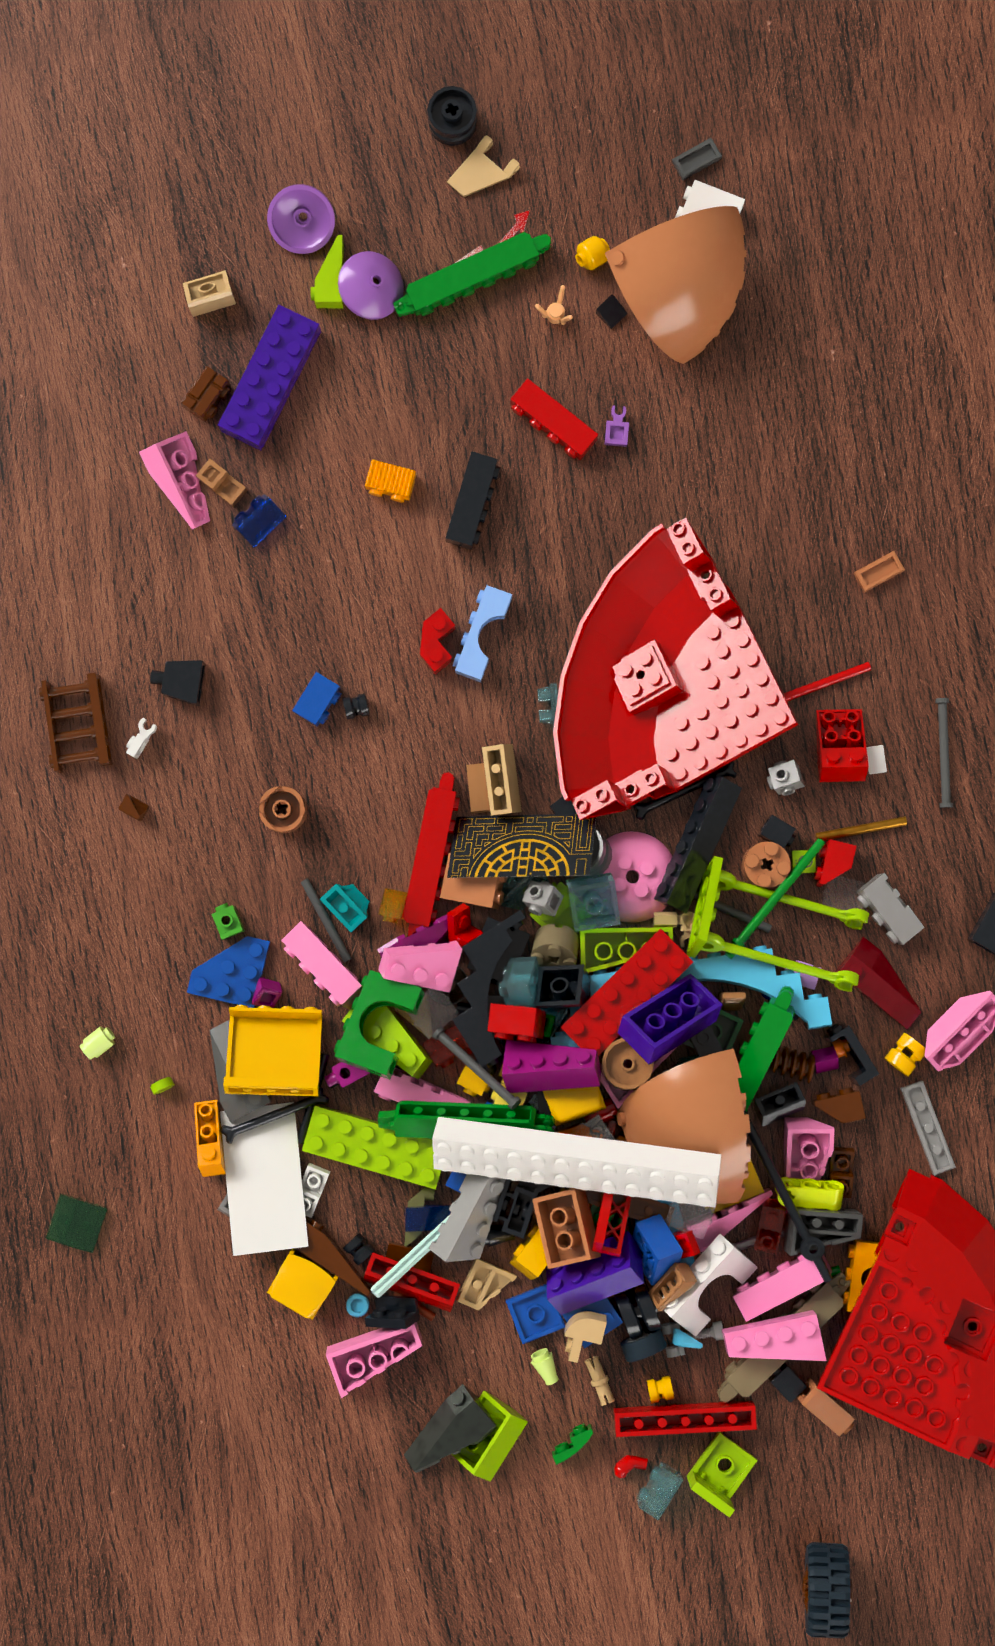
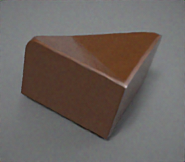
(133, 807)

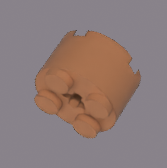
(270, 805)
(769, 852)

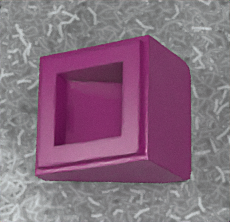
(266, 993)

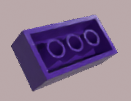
(669, 1018)
(595, 1279)

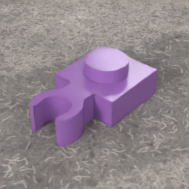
(617, 430)

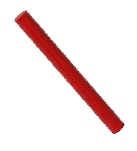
(825, 682)

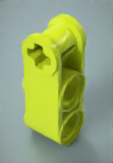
(814, 1193)

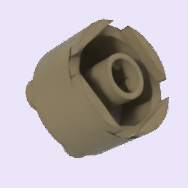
(555, 946)

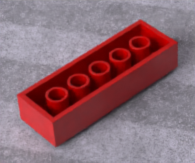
(638, 980)

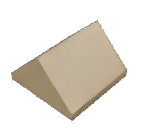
(209, 293)

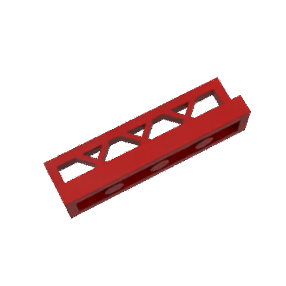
(603, 1224)

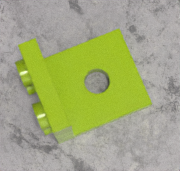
(719, 1485)

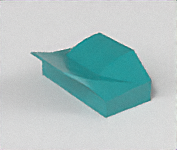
(347, 905)

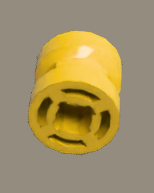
(660, 1389)

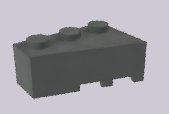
(824, 1224)

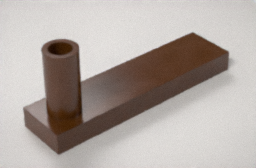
(639, 1208)

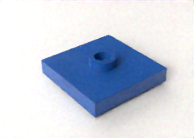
(534, 1314)

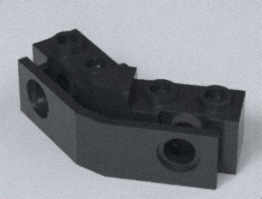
(522, 1209)

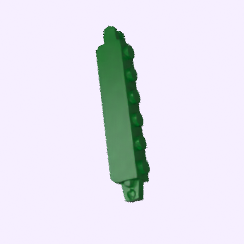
(472, 273)
(765, 1041)
(419, 1118)

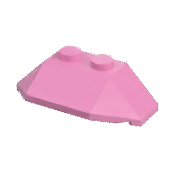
(960, 1030)

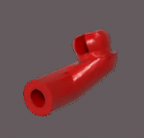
(629, 1462)

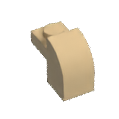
(583, 1327)

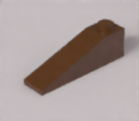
(327, 1254)

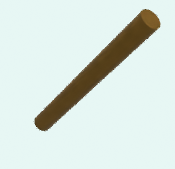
(860, 829)

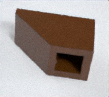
(843, 1107)

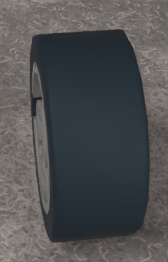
(644, 1346)

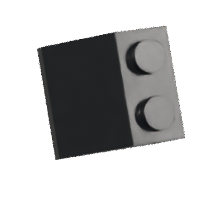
(562, 986)

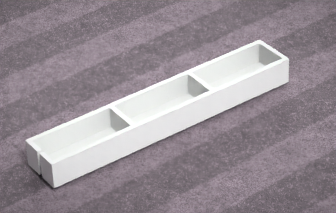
(576, 1161)

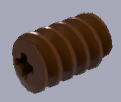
(794, 1063)

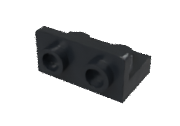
(394, 1312)

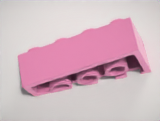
(778, 1286)

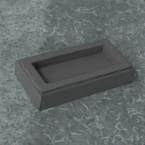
(696, 159)

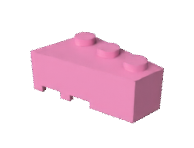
(422, 966)

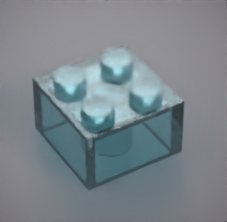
(593, 902)

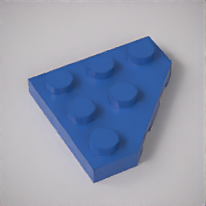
(232, 973)

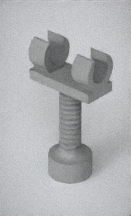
(674, 1351)

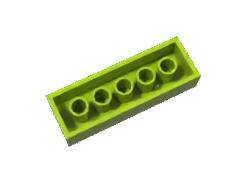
(367, 1146)

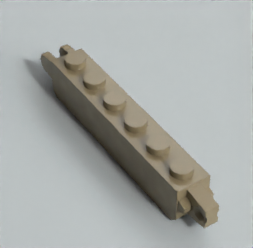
(751, 1373)

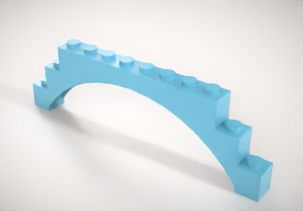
(740, 972)

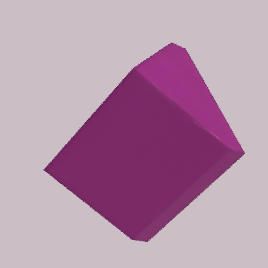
(825, 1059)

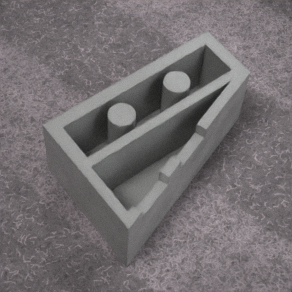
(889, 909)

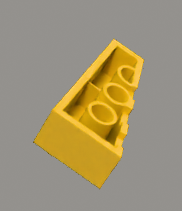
(530, 1256)

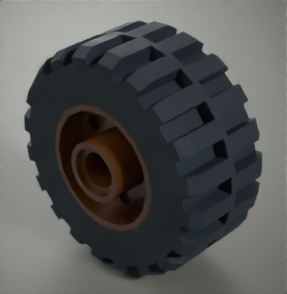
(827, 1590)

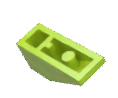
(326, 282)

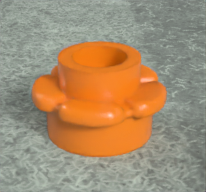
(841, 1047)

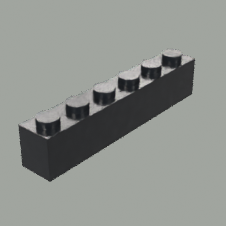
(697, 843)

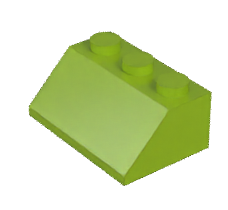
(487, 1456)

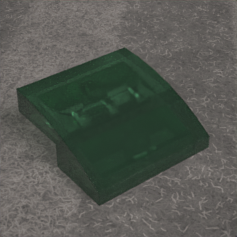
(76, 1223)

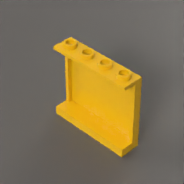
(273, 1051)

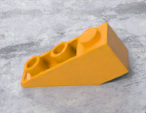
(209, 1139)

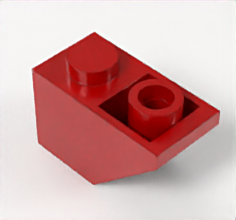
(836, 860)

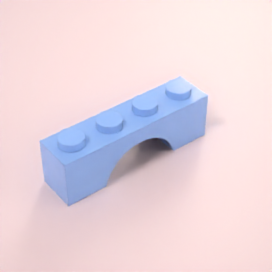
(492, 606)

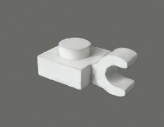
(138, 743)

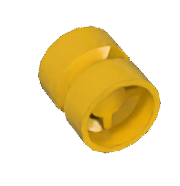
(902, 1061)

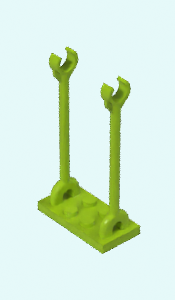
(718, 880)

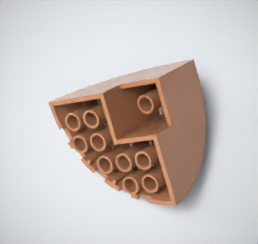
(683, 278)
(695, 1110)

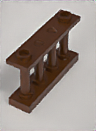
(97, 731)

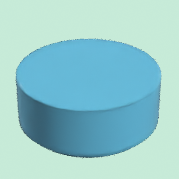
(357, 1305)

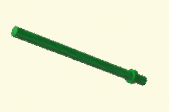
(777, 895)

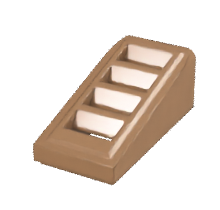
(732, 1000)
(684, 1278)

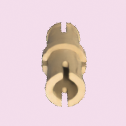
(599, 1380)

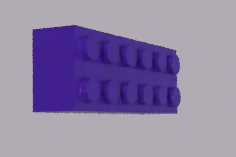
(269, 377)

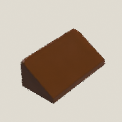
(398, 1251)

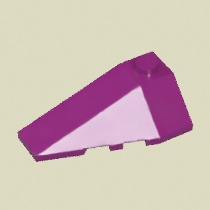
(424, 935)

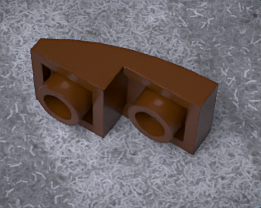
(841, 1168)

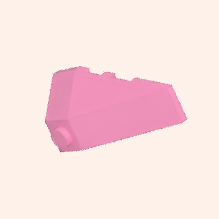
(728, 1218)

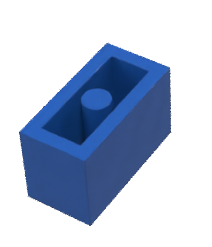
(317, 699)

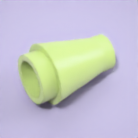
(544, 1364)

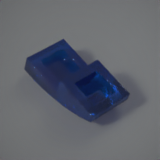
(425, 1218)

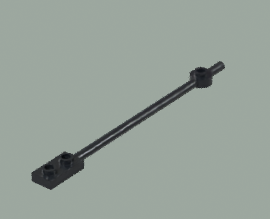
(707, 1043)

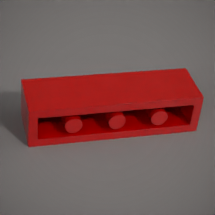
(553, 419)
(414, 1283)

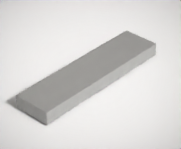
(927, 1127)

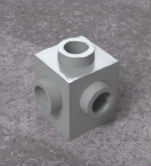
(785, 777)
(542, 898)

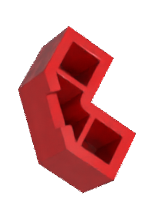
(433, 632)

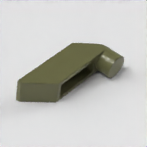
(418, 1201)

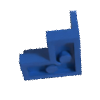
(658, 1247)

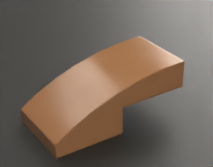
(221, 482)
(478, 788)

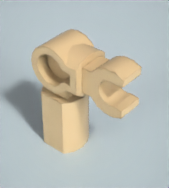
(671, 919)

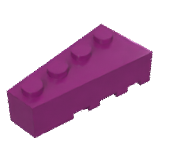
(548, 1067)

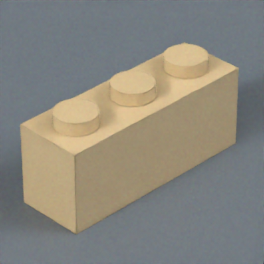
(501, 779)

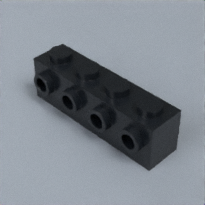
(472, 500)

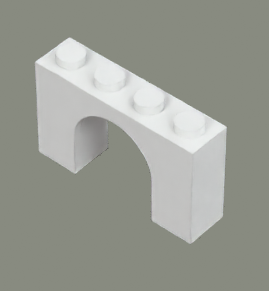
(704, 196)
(717, 1260)

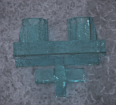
(548, 694)

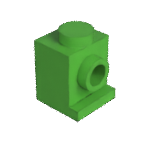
(235, 925)

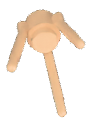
(555, 311)

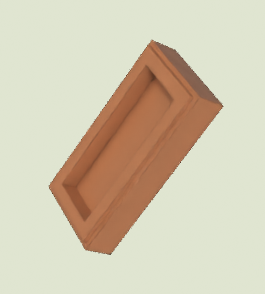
(879, 571)

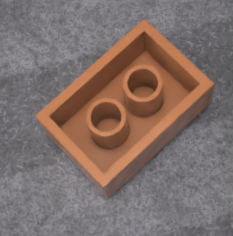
(565, 1227)

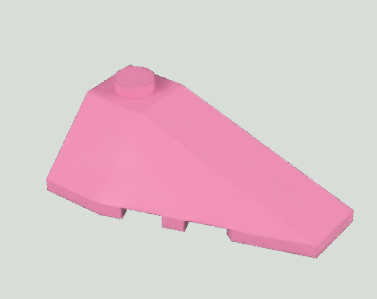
(175, 472)
(806, 1147)

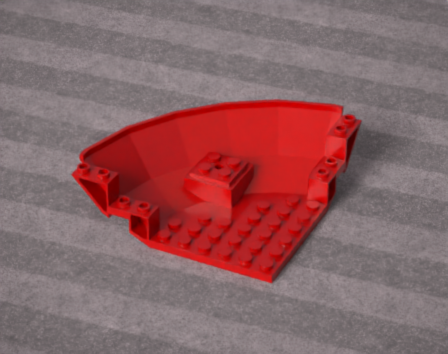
(702, 689)
(908, 1334)

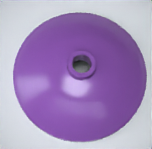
(293, 232)
(359, 290)

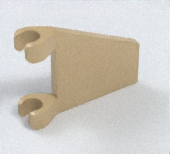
(479, 171)

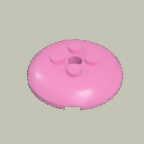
(647, 858)

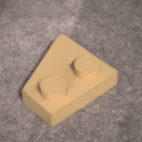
(483, 1283)

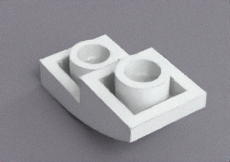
(313, 1185)

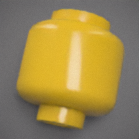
(592, 253)

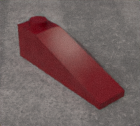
(880, 983)

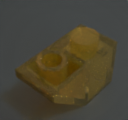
(392, 905)

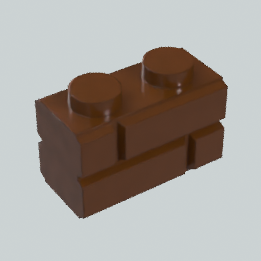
(206, 394)

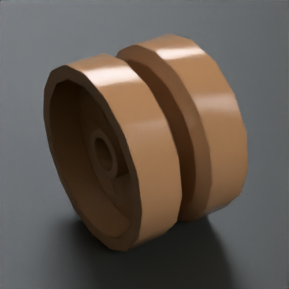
(619, 1076)

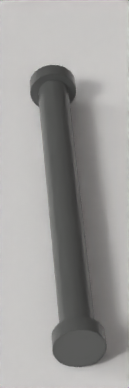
(944, 752)
(440, 1035)

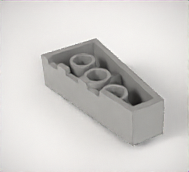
(469, 1220)

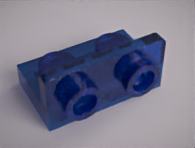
(258, 520)

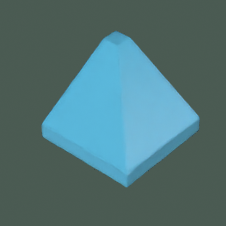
(684, 1340)

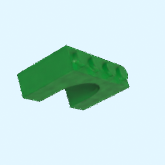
(375, 993)

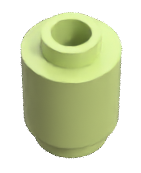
(97, 1042)

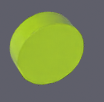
(162, 1085)

